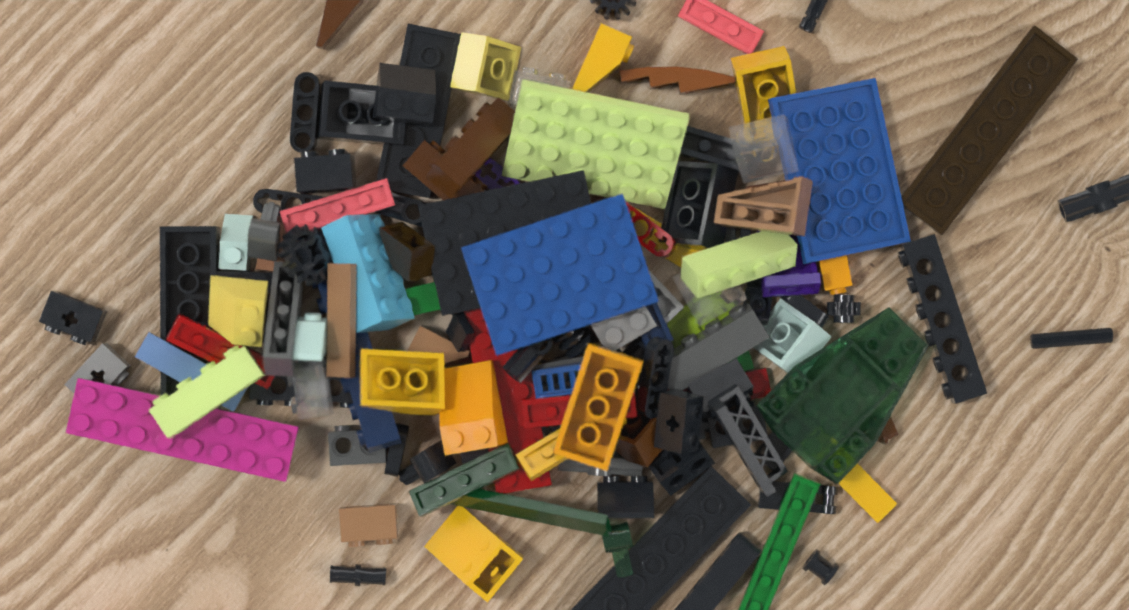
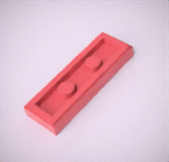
(721, 24)

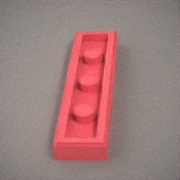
(355, 201)

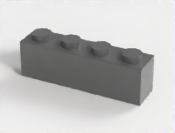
(281, 322)
(715, 346)

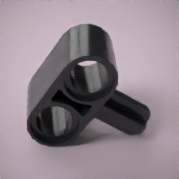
(427, 464)

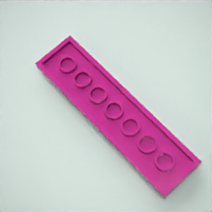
(217, 439)

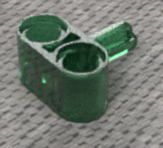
(618, 544)

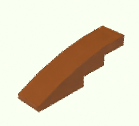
(687, 79)

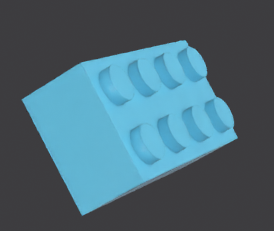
(379, 288)

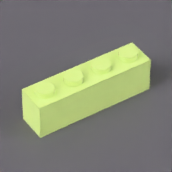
(737, 262)
(206, 392)

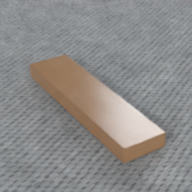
(341, 320)

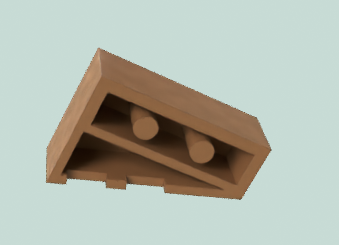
(767, 208)

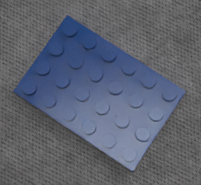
(849, 157)
(560, 274)

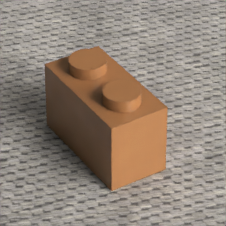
(368, 523)

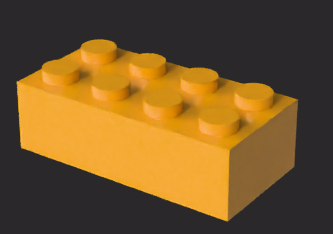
(598, 406)

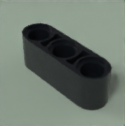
(305, 99)

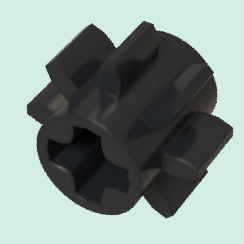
(843, 308)

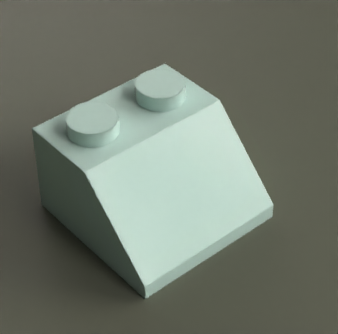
(791, 337)

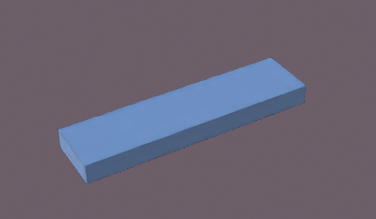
(176, 363)

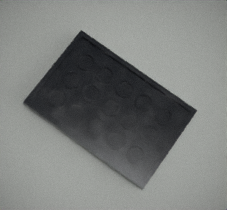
(484, 215)

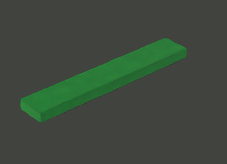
(780, 543)

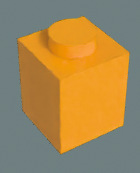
(835, 274)

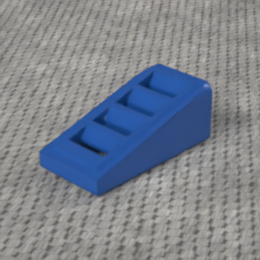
(536, 375)

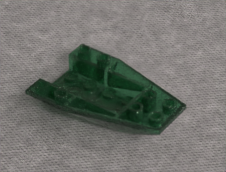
(844, 394)

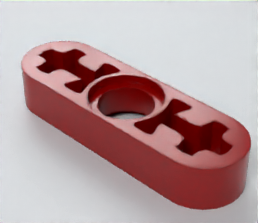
(660, 234)

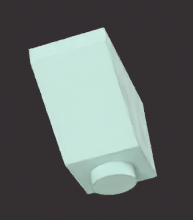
(233, 243)
(310, 337)

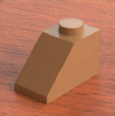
(431, 342)

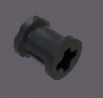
(820, 567)

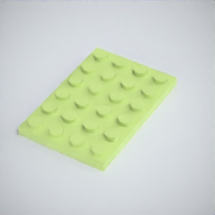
(615, 141)

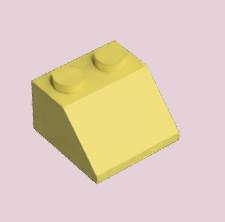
(485, 66)
(238, 309)

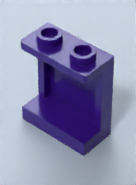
(793, 281)

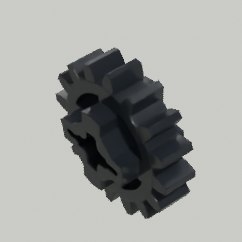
(305, 255)

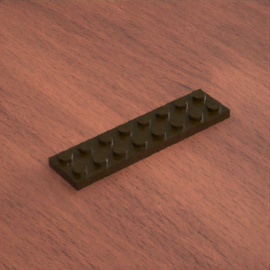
(987, 130)

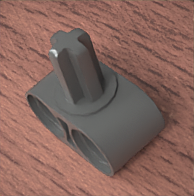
(265, 234)

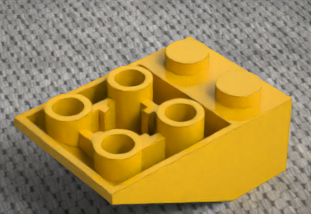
(474, 552)

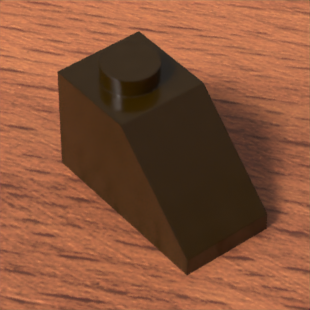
(407, 251)

